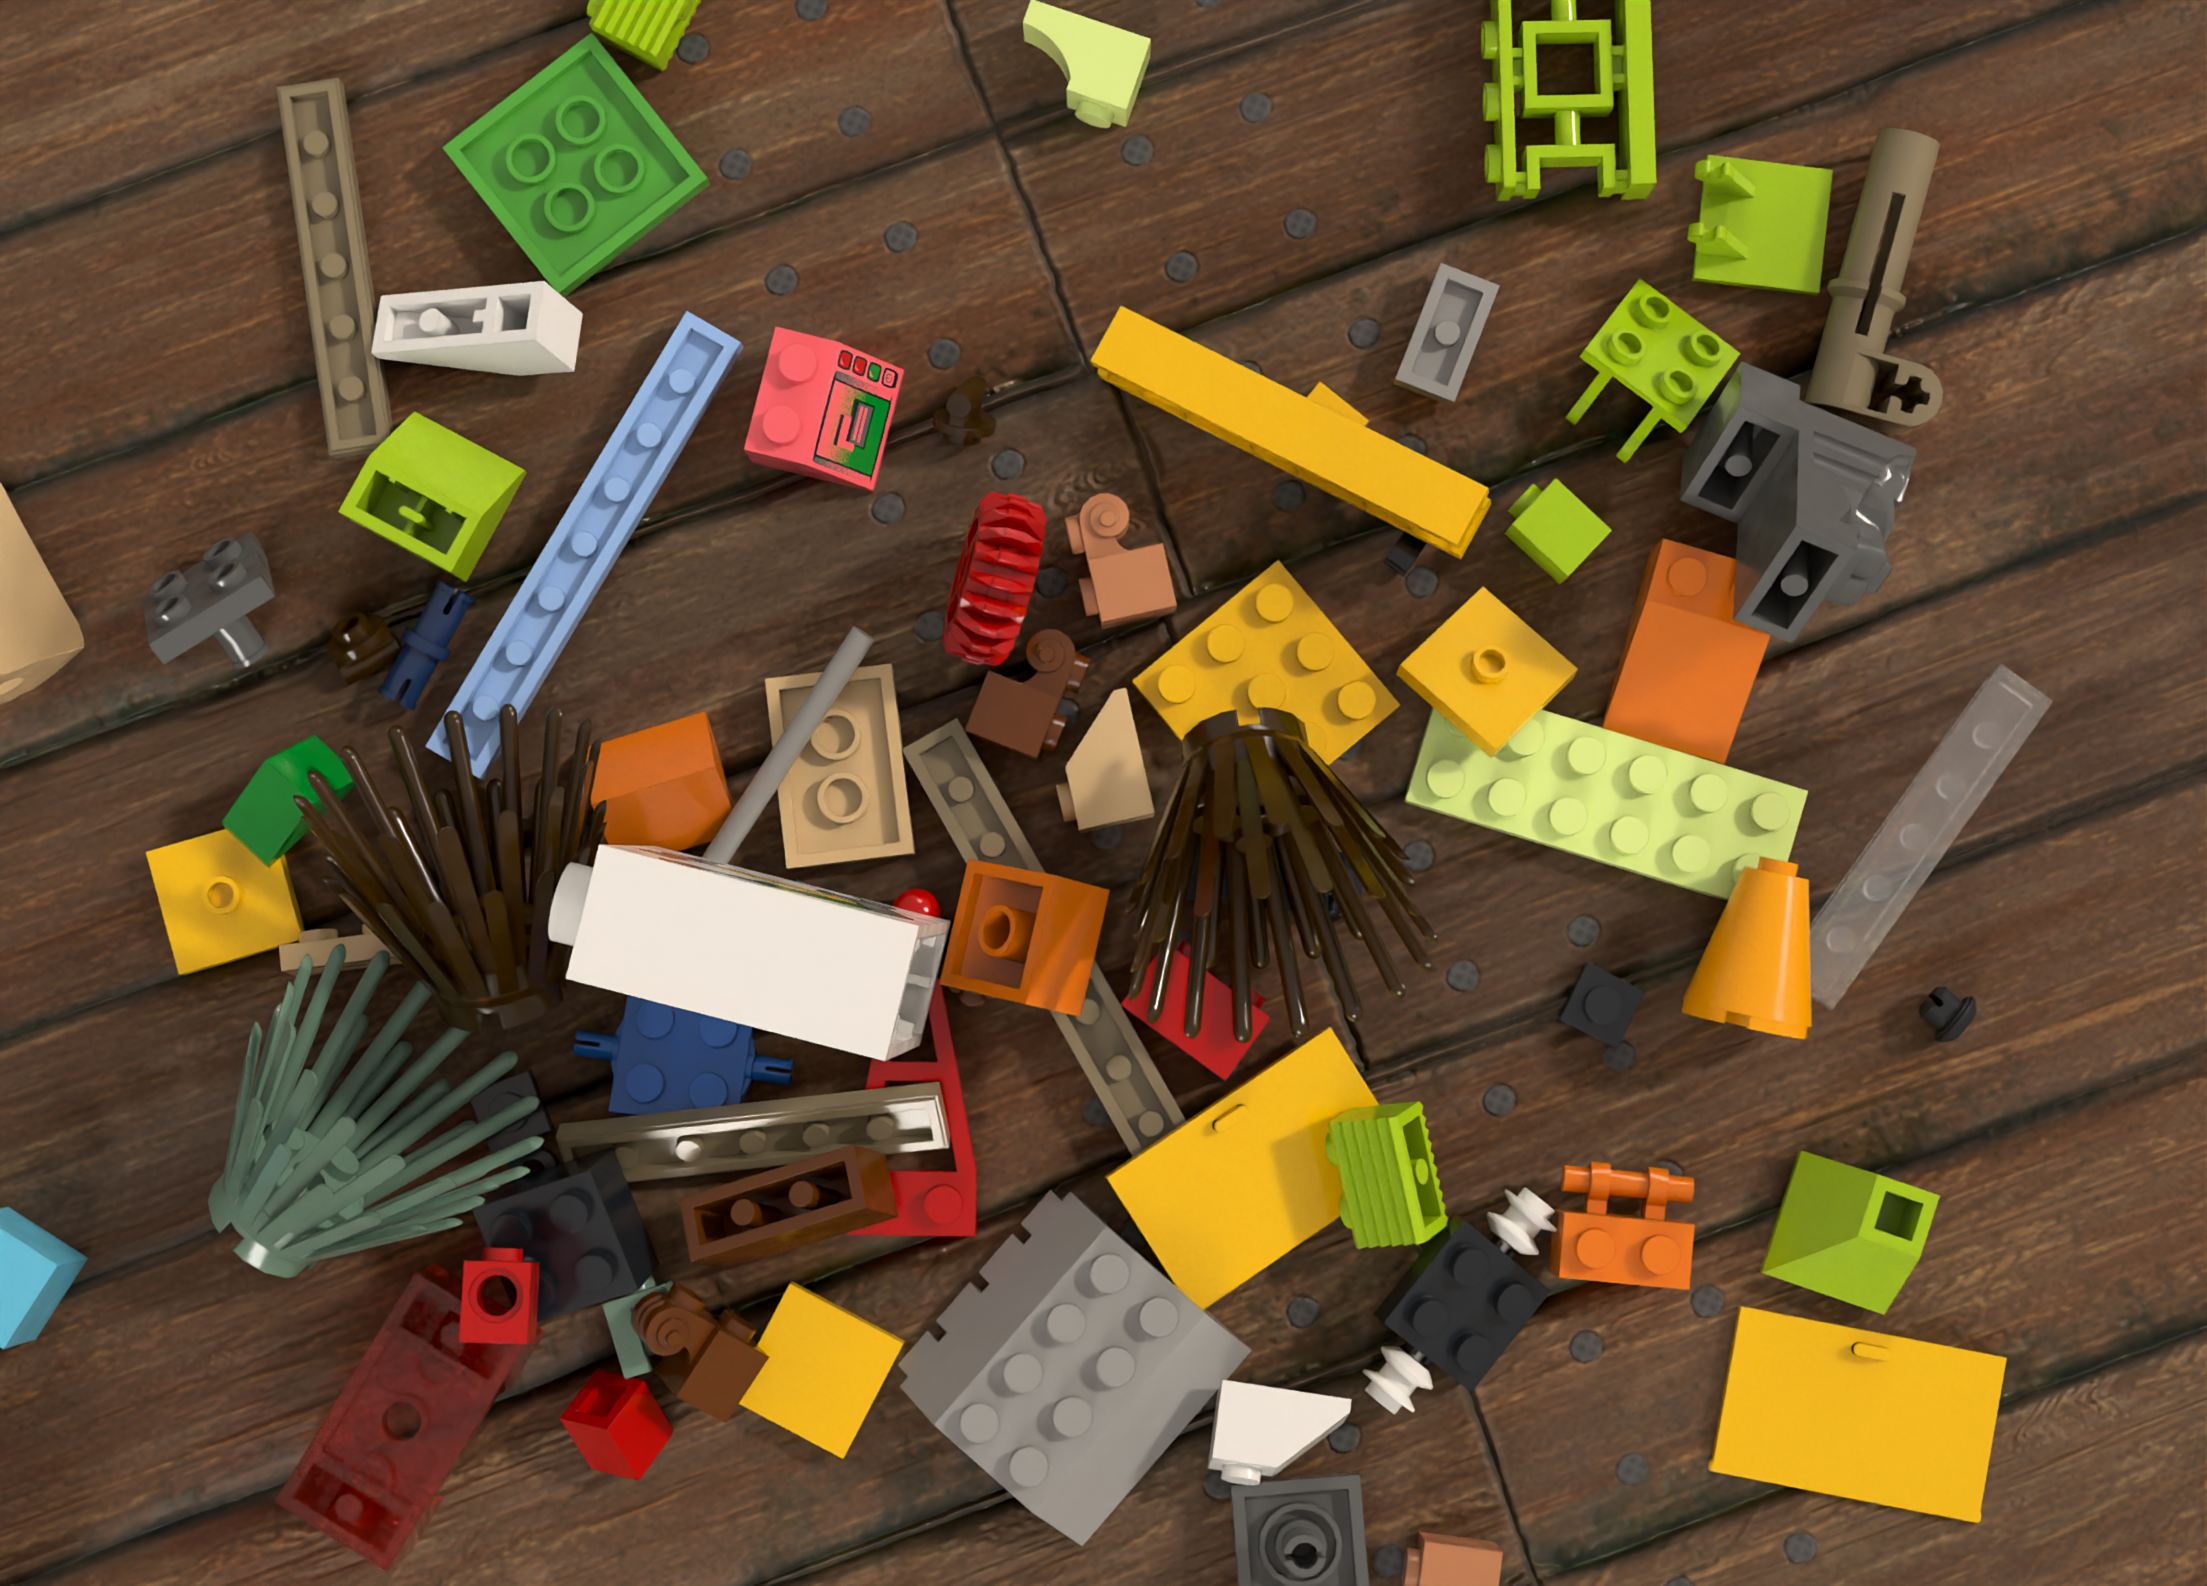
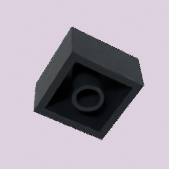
(578, 1227)

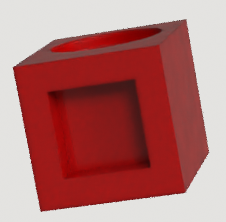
(481, 1324)

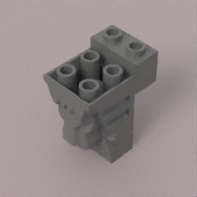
(1806, 498)

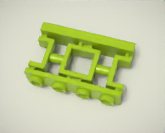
(1616, 68)

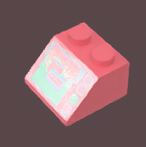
(823, 410)

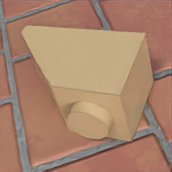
(1107, 772)

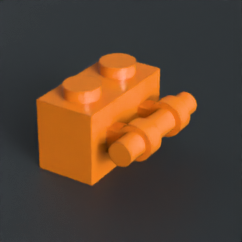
(1621, 1246)

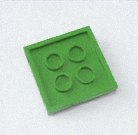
(576, 165)

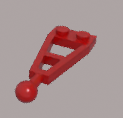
(931, 1199)

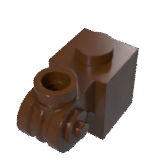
(1025, 714)
(705, 1356)

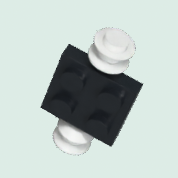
(1461, 1302)

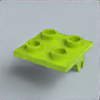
(1761, 224)
(1659, 357)

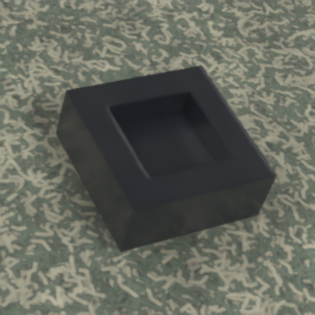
(1600, 1005)

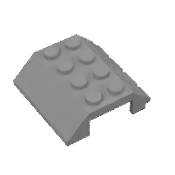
(1069, 1366)

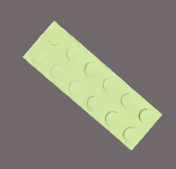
(1610, 800)

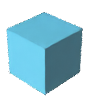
(33, 1277)

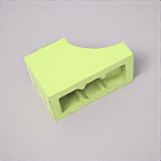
(1097, 59)

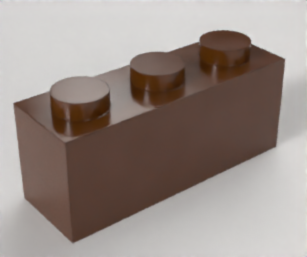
(788, 1207)

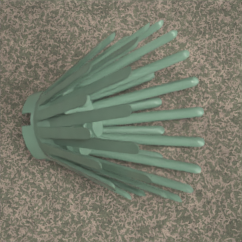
(304, 1186)

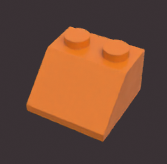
(1024, 936)

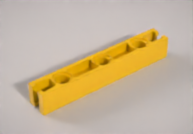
(1292, 432)

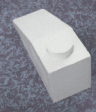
(482, 328)

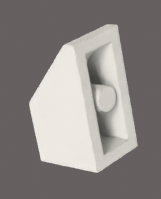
(1268, 1428)

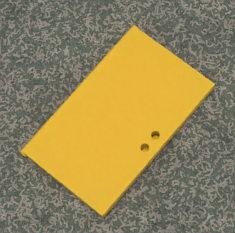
(1253, 1187)
(1875, 1425)

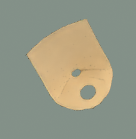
(35, 620)

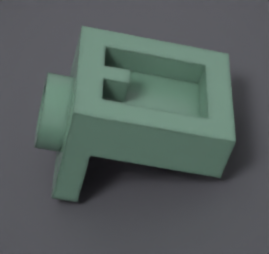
(632, 1351)

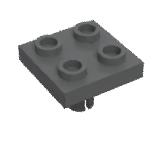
(212, 601)
(1300, 1531)

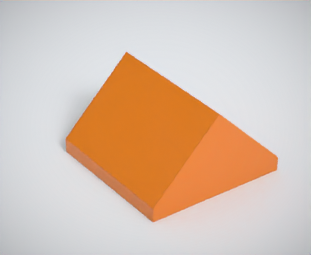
(663, 786)

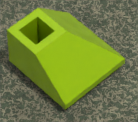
(1848, 1232)

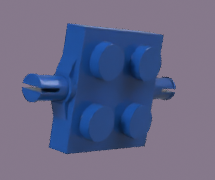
(679, 1060)

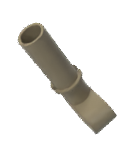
(1850, 360)

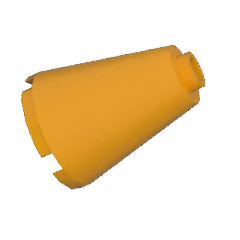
(1759, 956)

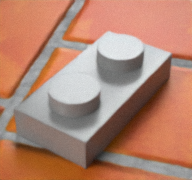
(1446, 334)

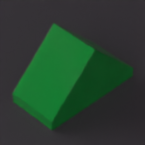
(266, 812)

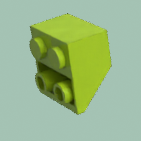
(433, 494)

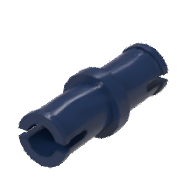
(425, 645)

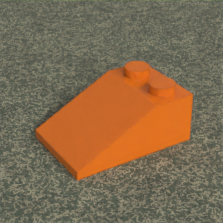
(1685, 656)

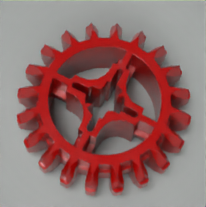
(994, 579)

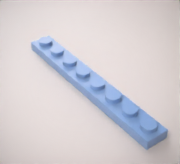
(590, 536)

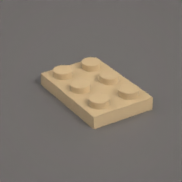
(850, 781)

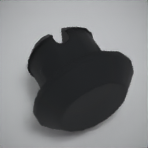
(1949, 1014)

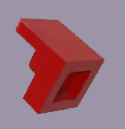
(617, 1425)

